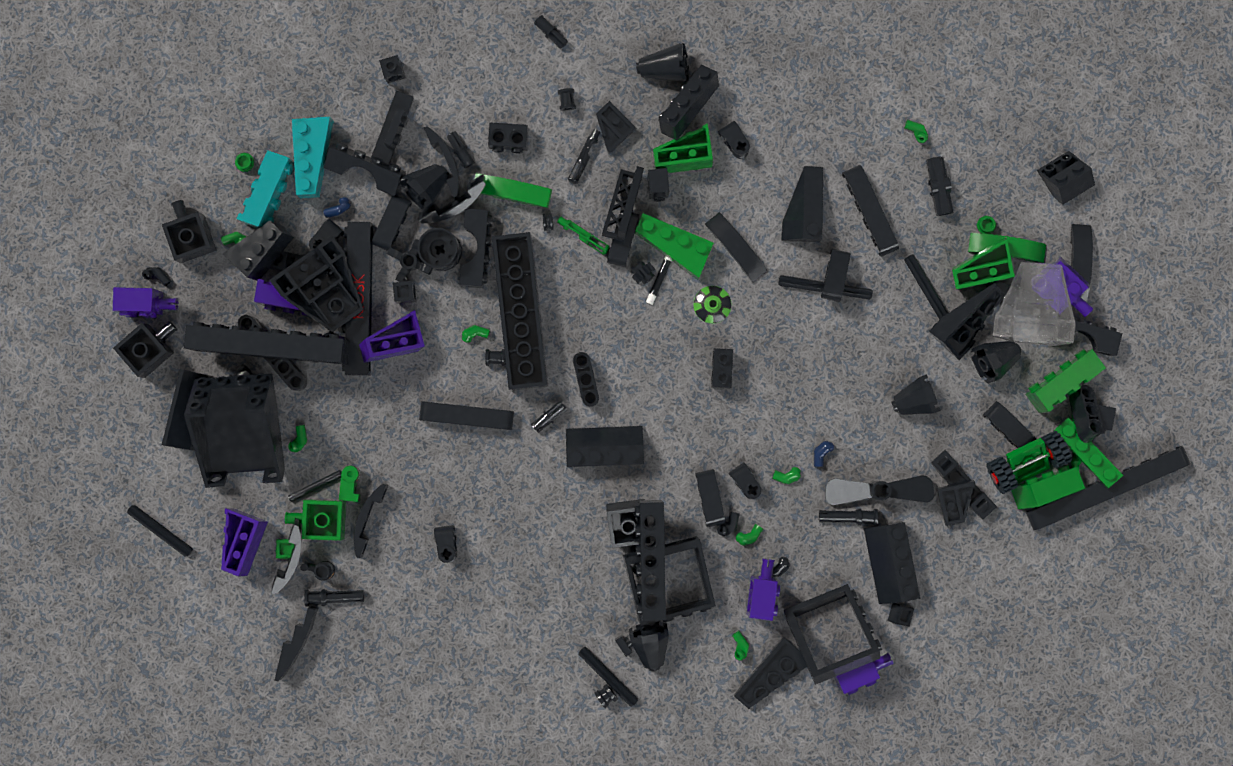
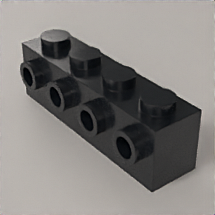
(688, 102)

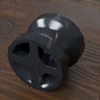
(606, 696)

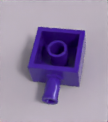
(1076, 286)
(141, 301)
(763, 593)
(864, 675)

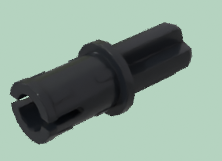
(551, 32)
(460, 150)
(548, 416)

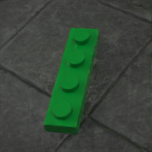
(1089, 455)

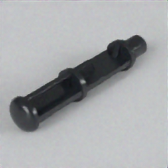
(583, 157)

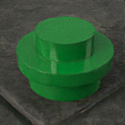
(244, 162)
(986, 225)

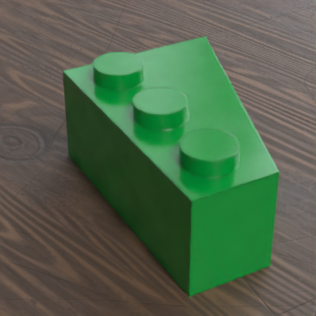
(686, 153)
(985, 267)
(1048, 488)

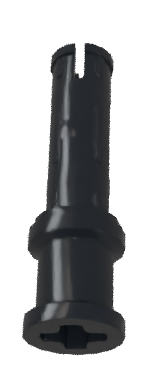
(858, 517)
(324, 597)

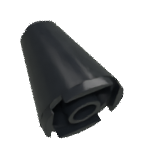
(665, 64)

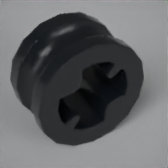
(547, 221)

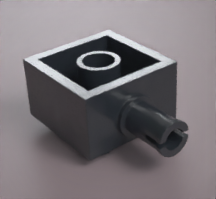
(188, 234)
(145, 348)
(622, 524)

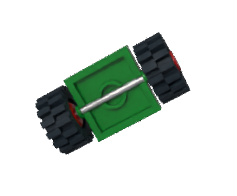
(1028, 461)

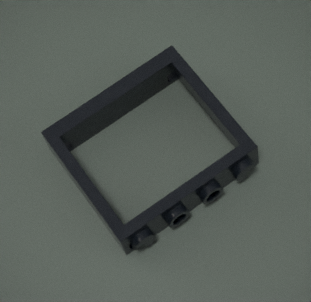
(685, 609)
(844, 665)

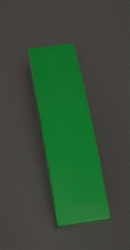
(516, 191)

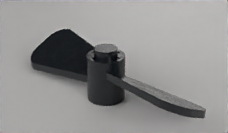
(913, 489)

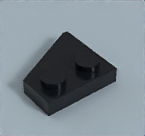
(613, 126)
(955, 501)

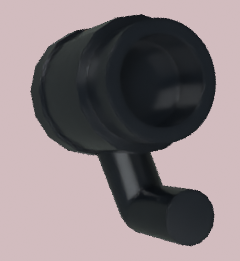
(322, 571)

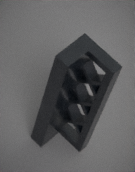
(630, 202)

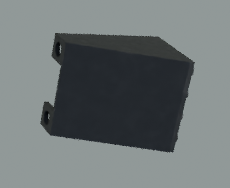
(235, 427)

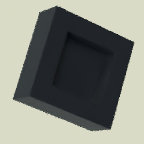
(624, 644)

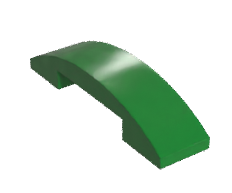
(1018, 247)

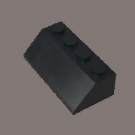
(176, 429)
(604, 446)
(892, 563)

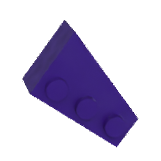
(270, 298)
(394, 340)
(242, 540)

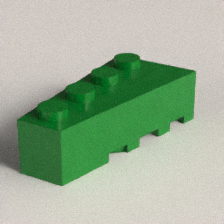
(677, 244)

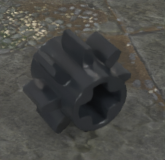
(643, 272)

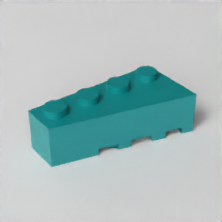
(310, 149)
(266, 190)

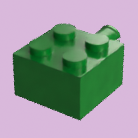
(321, 519)

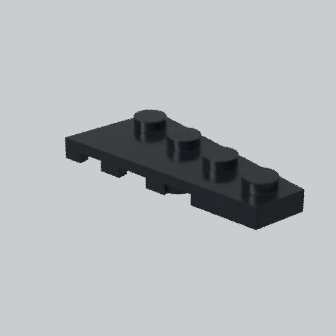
(777, 668)

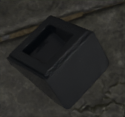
(900, 614)

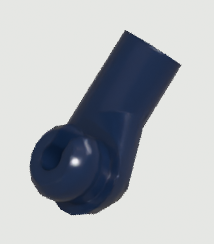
(337, 210)
(820, 451)

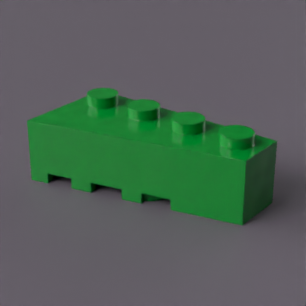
(1064, 381)

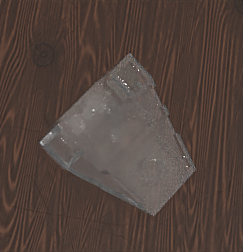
(1036, 307)

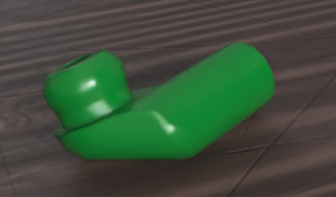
(918, 130)
(234, 237)
(473, 331)
(300, 441)
(789, 477)
(742, 646)

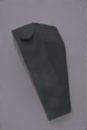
(805, 211)
(961, 325)

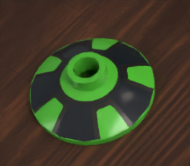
(712, 314)

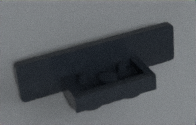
(393, 125)

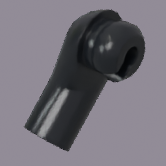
(156, 273)

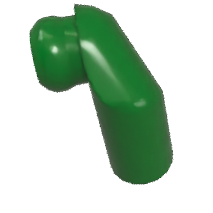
(749, 538)

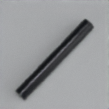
(314, 486)

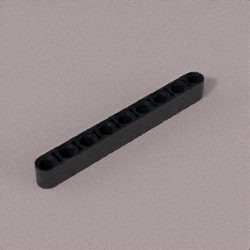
(1098, 493)

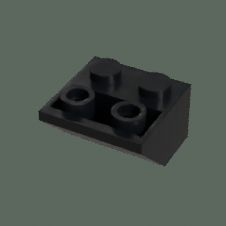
(1067, 177)

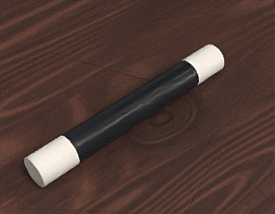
(658, 281)

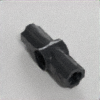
(940, 186)

